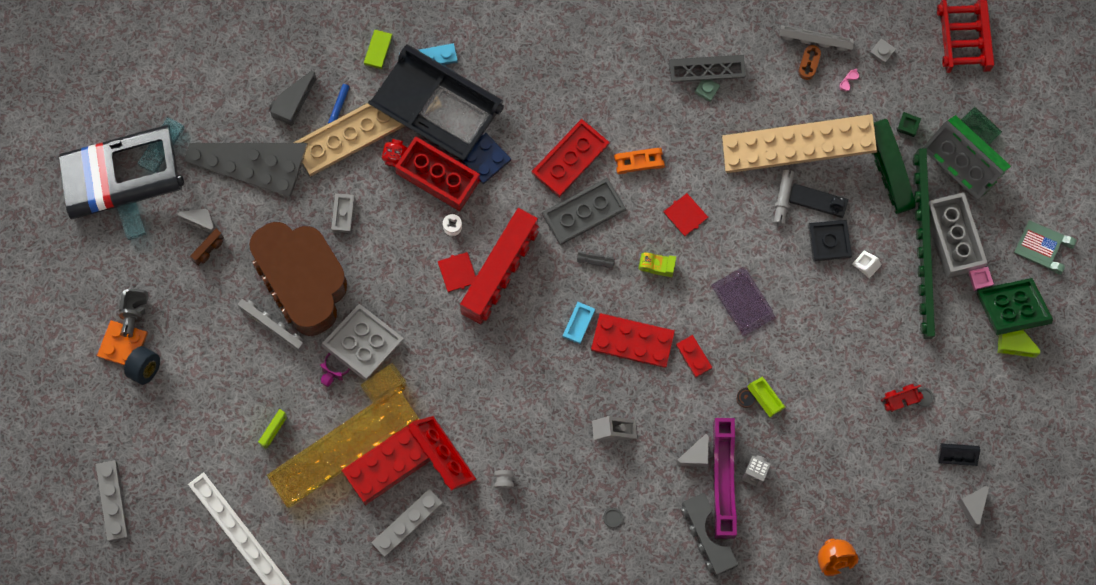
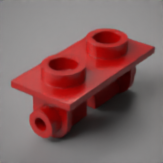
(894, 399)

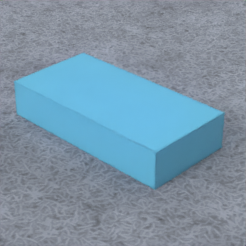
(578, 323)

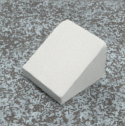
(867, 263)

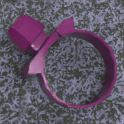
(327, 379)

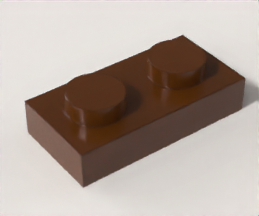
(202, 253)

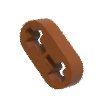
(805, 60)

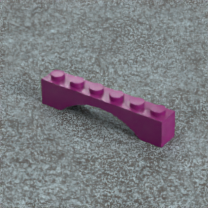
(724, 491)

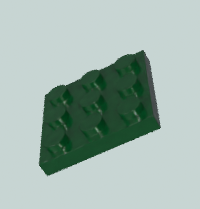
(1014, 306)

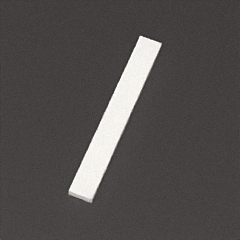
(237, 531)

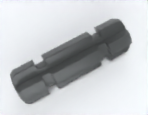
(595, 259)

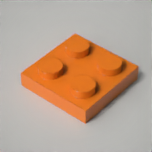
(118, 348)

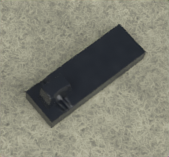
(818, 200)

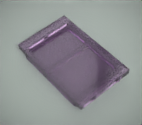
(743, 301)

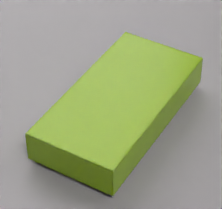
(378, 49)
(766, 396)
(272, 429)

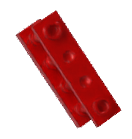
(981, 25)

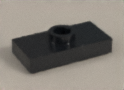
(959, 454)

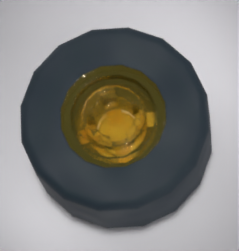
(142, 365)

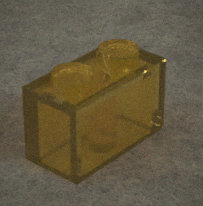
(383, 383)

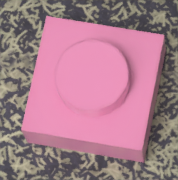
(981, 278)

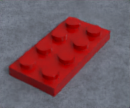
(570, 158)
(632, 340)
(441, 452)

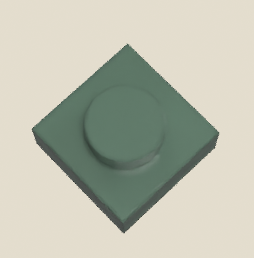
(707, 89)

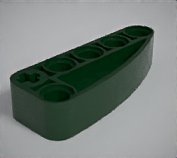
(892, 168)

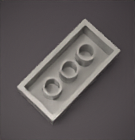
(956, 235)

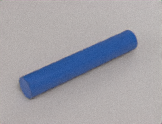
(339, 103)

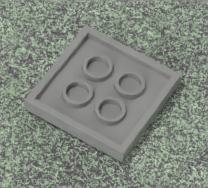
(362, 342)

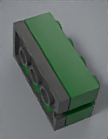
(966, 157)

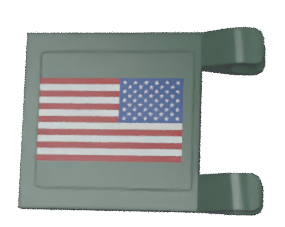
(1041, 245)

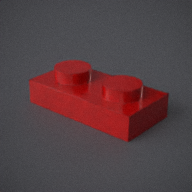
(694, 356)

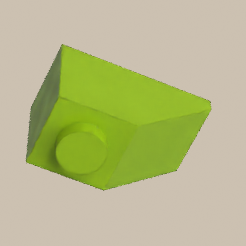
(1017, 344)

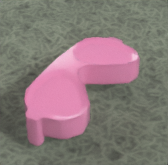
(852, 75)

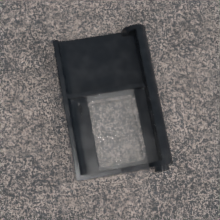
(439, 99)

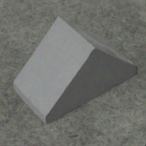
(697, 455)
(974, 505)

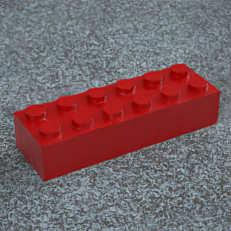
(499, 266)

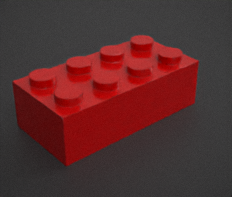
(437, 173)
(385, 465)

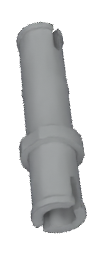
(783, 198)

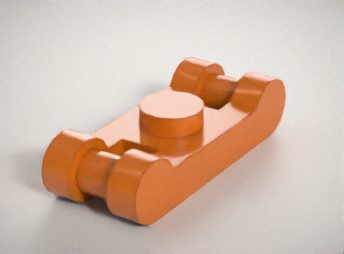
(639, 160)

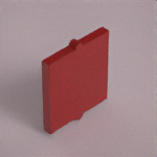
(685, 214)
(457, 271)

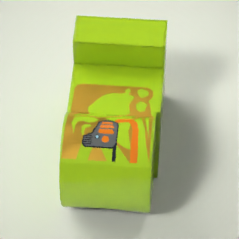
(657, 264)

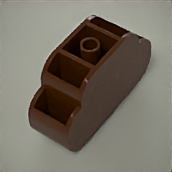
(300, 273)

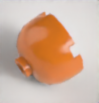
(836, 555)

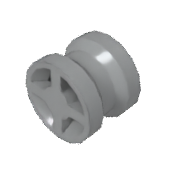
(504, 479)

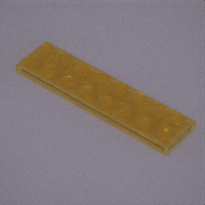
(341, 447)

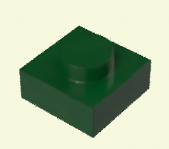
(908, 124)

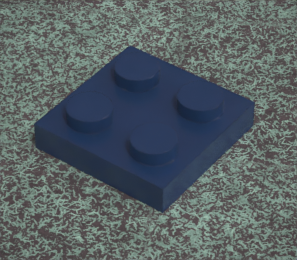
(486, 158)

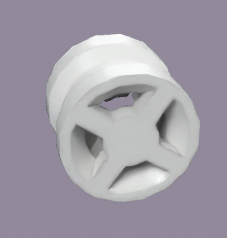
(450, 228)

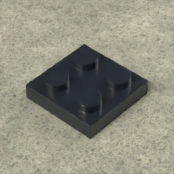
(830, 240)

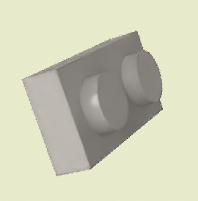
(342, 213)

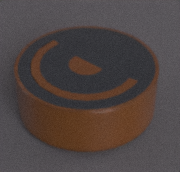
(745, 398)

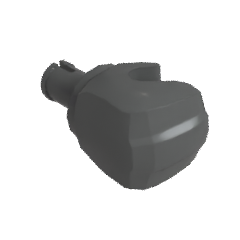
(129, 301)

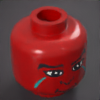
(393, 152)

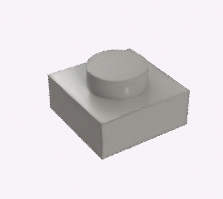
(882, 51)

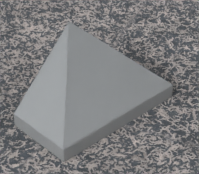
(198, 218)

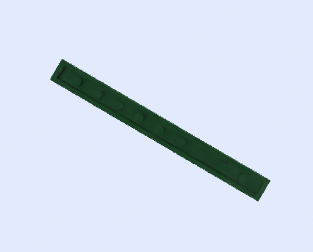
(924, 251)

